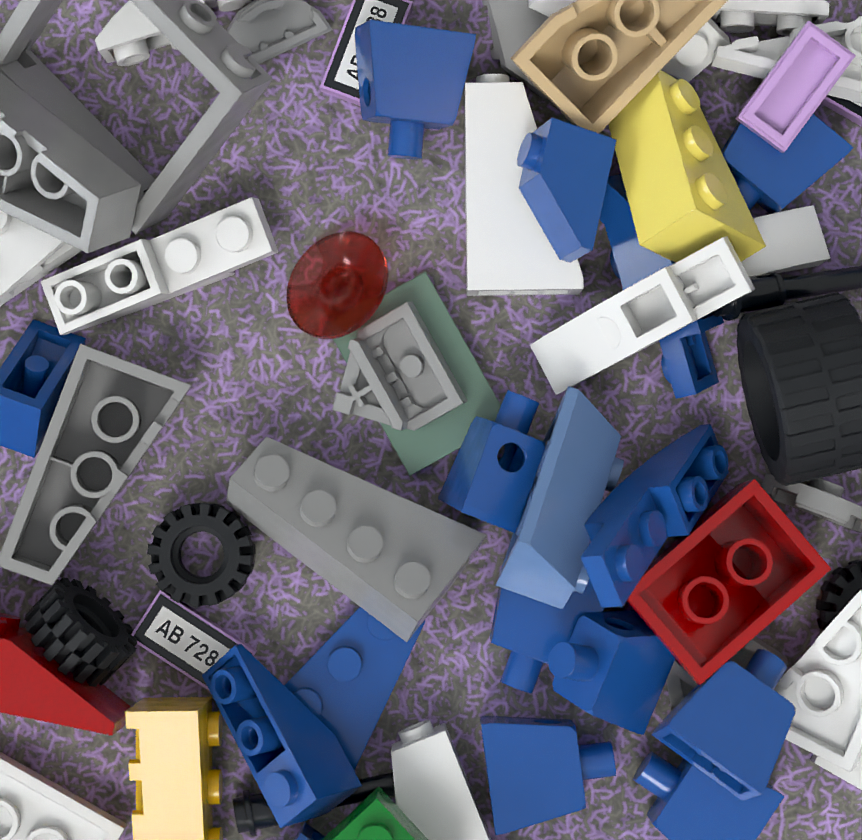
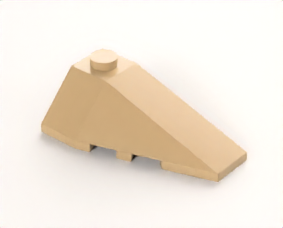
(606, 51)

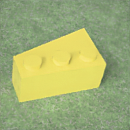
(677, 174)

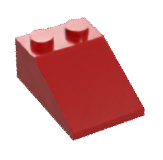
(726, 580)
(40, 692)

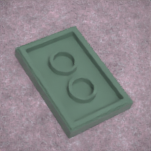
(445, 434)

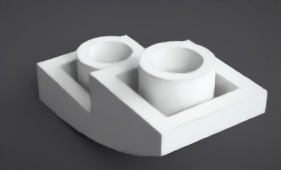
(791, 242)

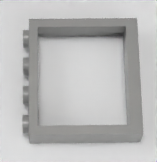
(201, 39)

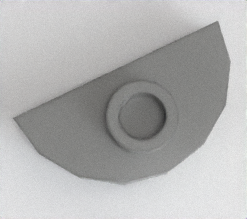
(276, 26)
(818, 499)

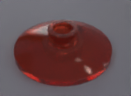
(337, 285)

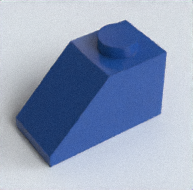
(566, 183)
(33, 384)

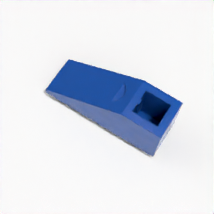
(281, 740)

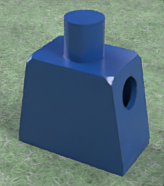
(410, 80)
(777, 177)
(494, 487)
(533, 629)
(612, 668)
(733, 724)
(538, 769)
(698, 807)

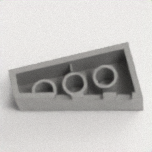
(59, 178)
(89, 451)
(353, 534)

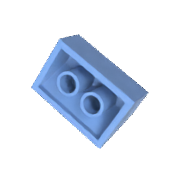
(567, 489)

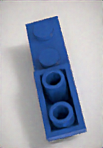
(686, 352)
(649, 506)

